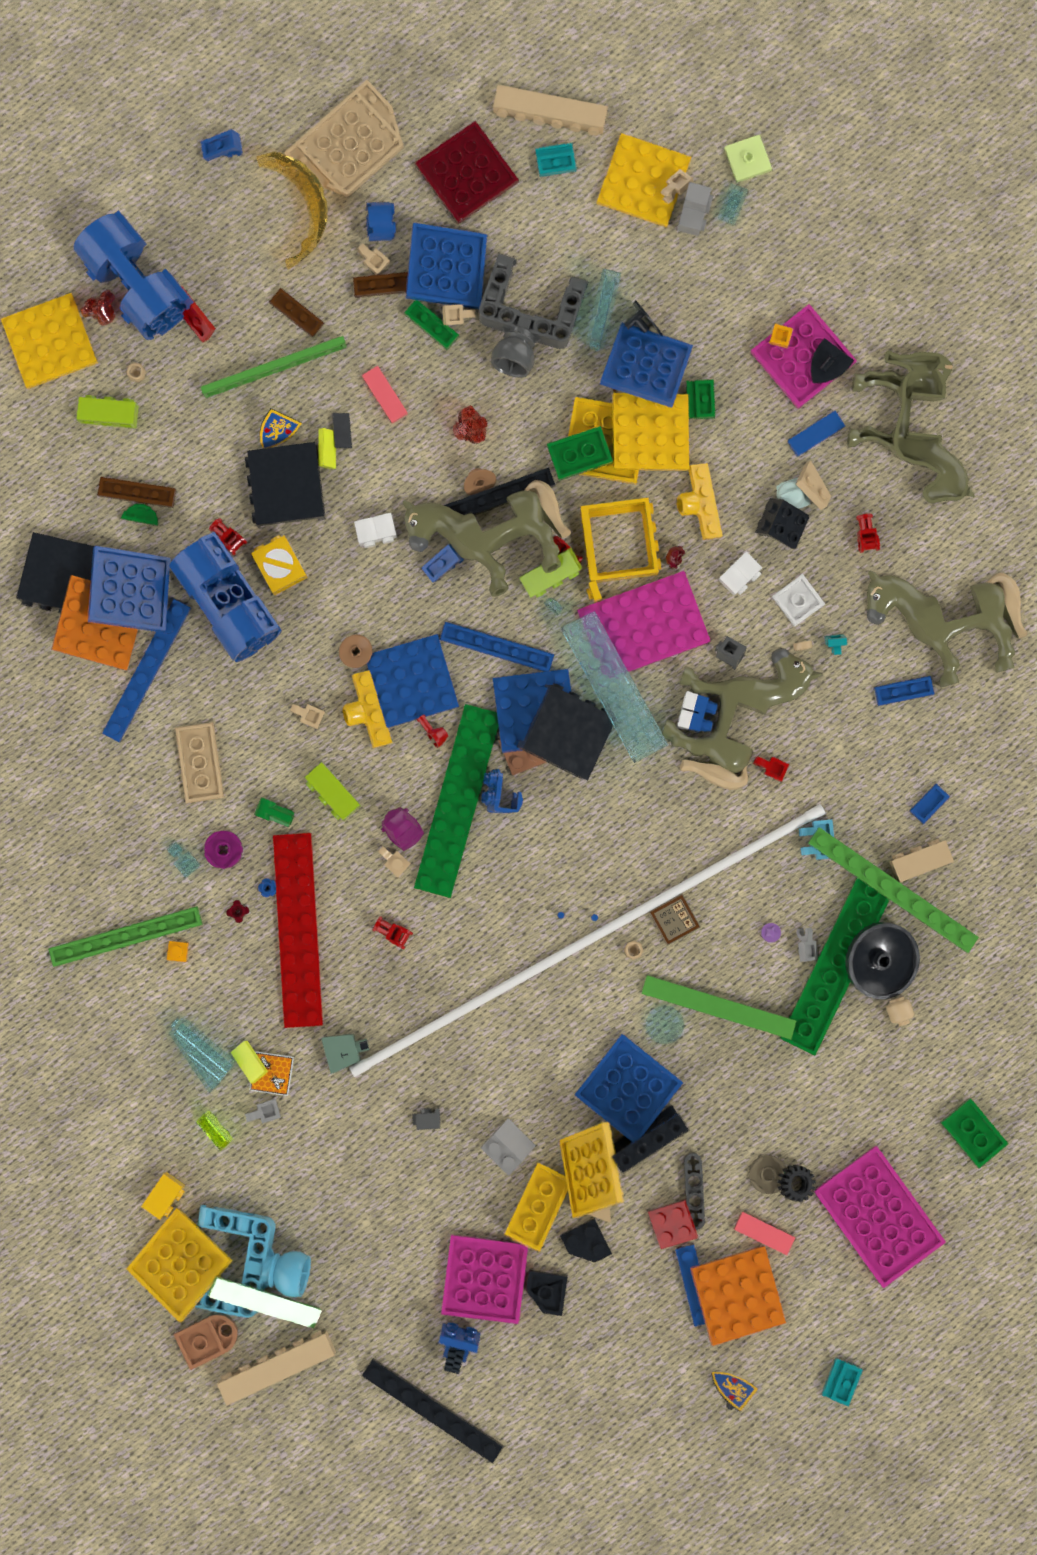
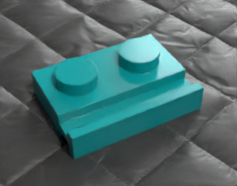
(555, 159)
(842, 1381)

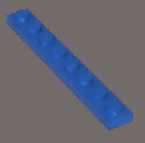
(146, 672)

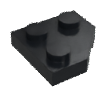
(586, 1242)
(547, 1291)

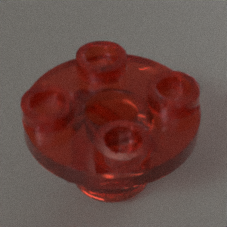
(100, 308)
(470, 426)

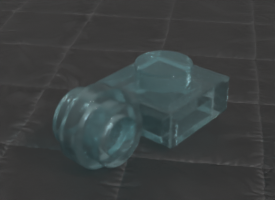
(186, 863)

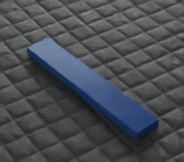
(496, 647)

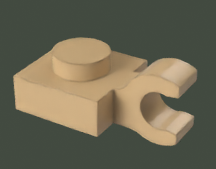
(676, 184)
(374, 260)
(454, 314)
(310, 716)
(395, 863)

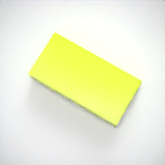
(326, 449)
(249, 1062)

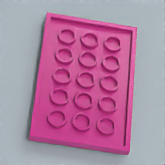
(652, 621)
(879, 1216)

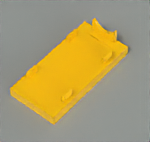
(537, 1207)

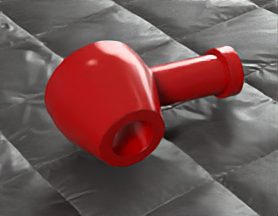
(438, 734)

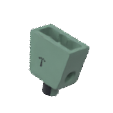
(343, 1050)

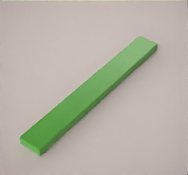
(273, 367)
(125, 936)
(719, 1007)

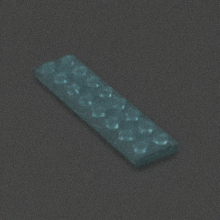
(614, 686)

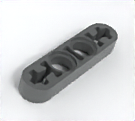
(696, 1190)

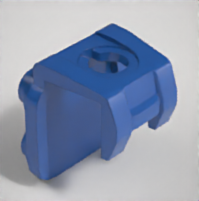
(492, 796)

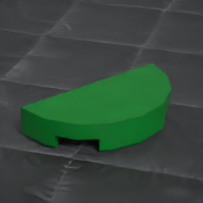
(141, 514)

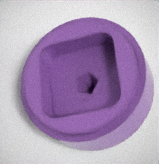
(770, 932)

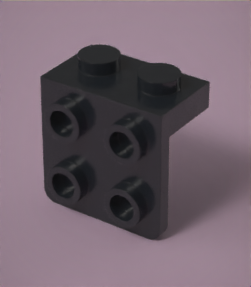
(782, 522)

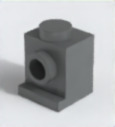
(736, 651)
(427, 1119)

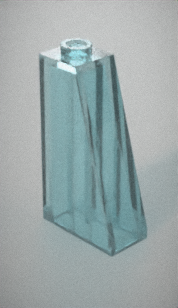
(603, 309)
(202, 1053)

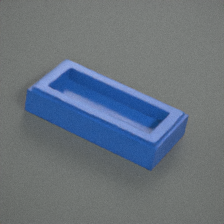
(929, 803)

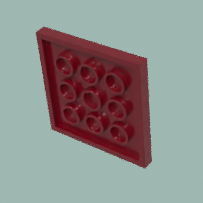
(466, 172)

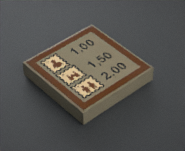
(674, 919)

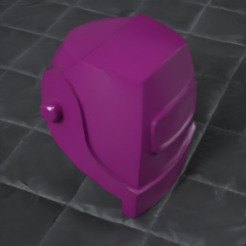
(402, 828)

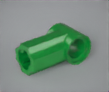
(271, 811)

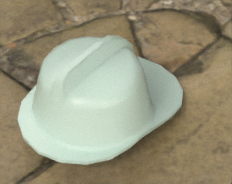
(792, 494)

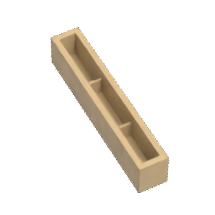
(550, 109)
(276, 1367)

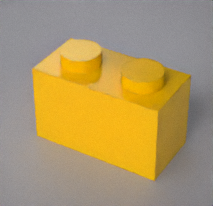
(163, 1196)

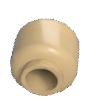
(900, 1010)

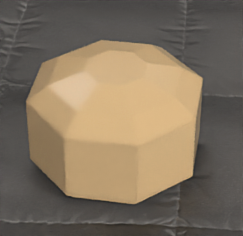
(136, 372)
(633, 950)

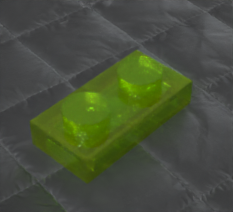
(214, 1130)

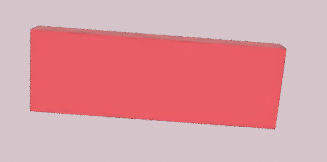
(384, 394)
(764, 1233)

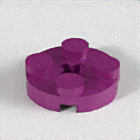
(223, 860)

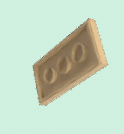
(199, 762)

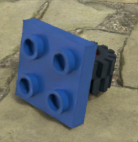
(457, 1344)

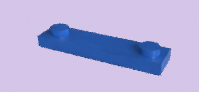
(688, 1258)

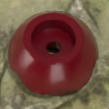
(674, 556)

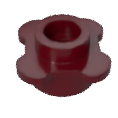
(237, 916)

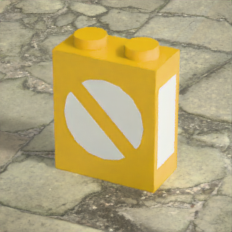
(279, 564)

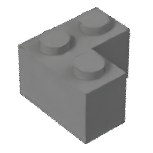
(695, 206)

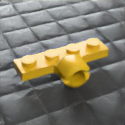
(701, 502)
(367, 710)

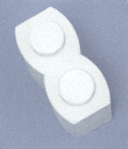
(375, 530)
(740, 574)

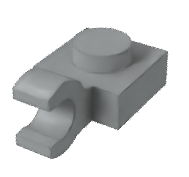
(807, 947)
(266, 1111)

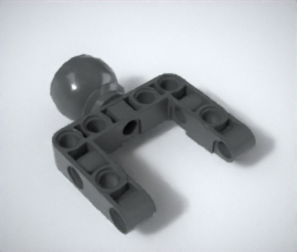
(515, 353)

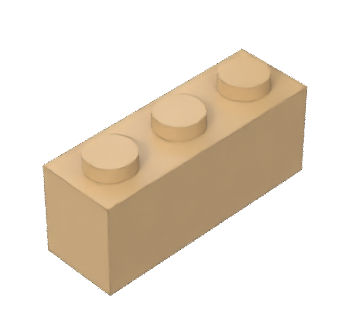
(921, 860)

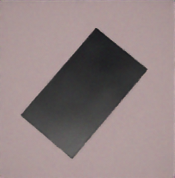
(342, 430)

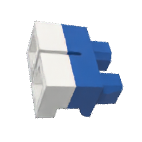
(694, 721)

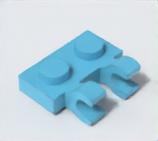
(826, 825)

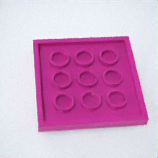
(792, 366)
(484, 1279)

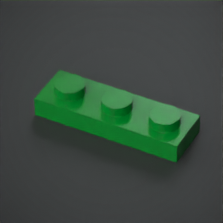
(431, 324)

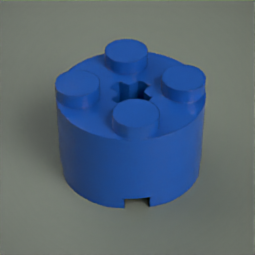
(380, 220)

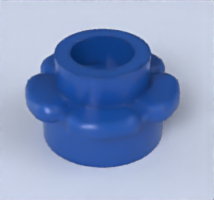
(272, 887)

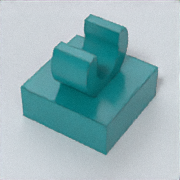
(836, 642)

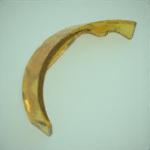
(312, 192)

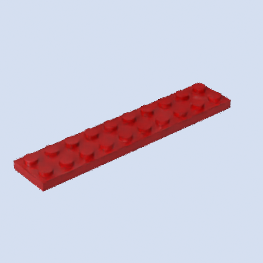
(298, 930)

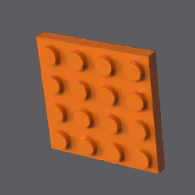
(90, 640)
(738, 1295)

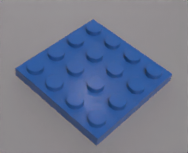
(446, 266)
(646, 365)
(129, 589)
(412, 681)
(519, 700)
(628, 1088)

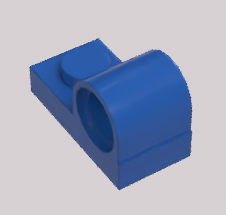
(224, 144)
(442, 563)

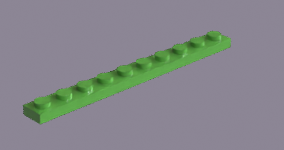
(893, 890)

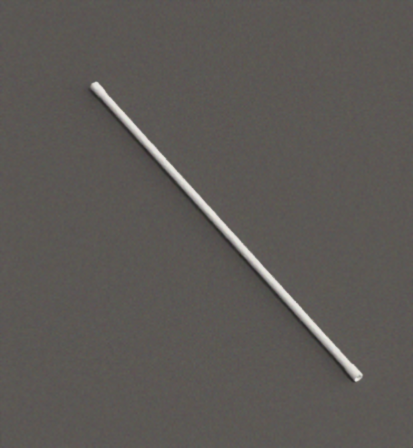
(367, 1063)

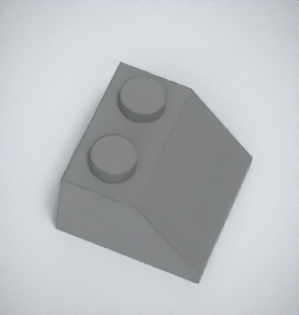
(508, 1146)

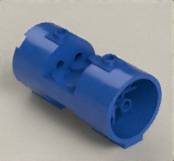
(110, 251)
(225, 597)

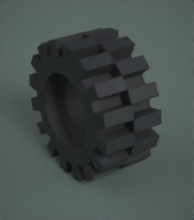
(786, 1180)

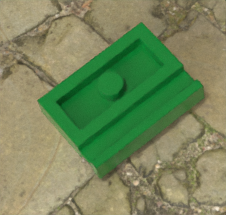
(701, 399)

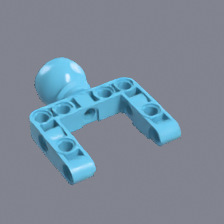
(285, 1272)

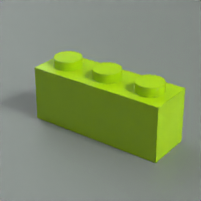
(107, 411)
(537, 581)
(332, 792)

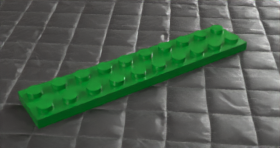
(457, 801)
(829, 976)

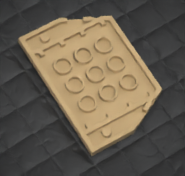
(350, 141)

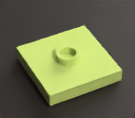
(748, 158)

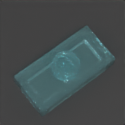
(732, 204)

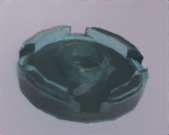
(660, 1021)

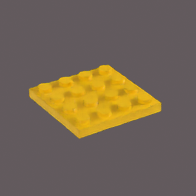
(638, 177)
(49, 340)
(592, 414)
(650, 434)
(590, 1170)
(179, 1264)

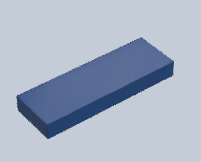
(816, 433)
(904, 690)

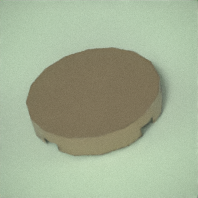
(765, 1169)

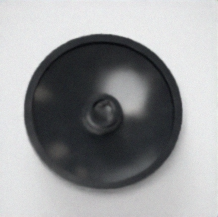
(882, 960)

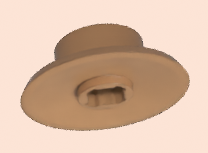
(479, 480)
(350, 645)

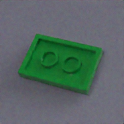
(579, 453)
(974, 1133)

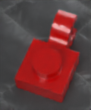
(773, 768)

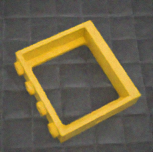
(620, 507)

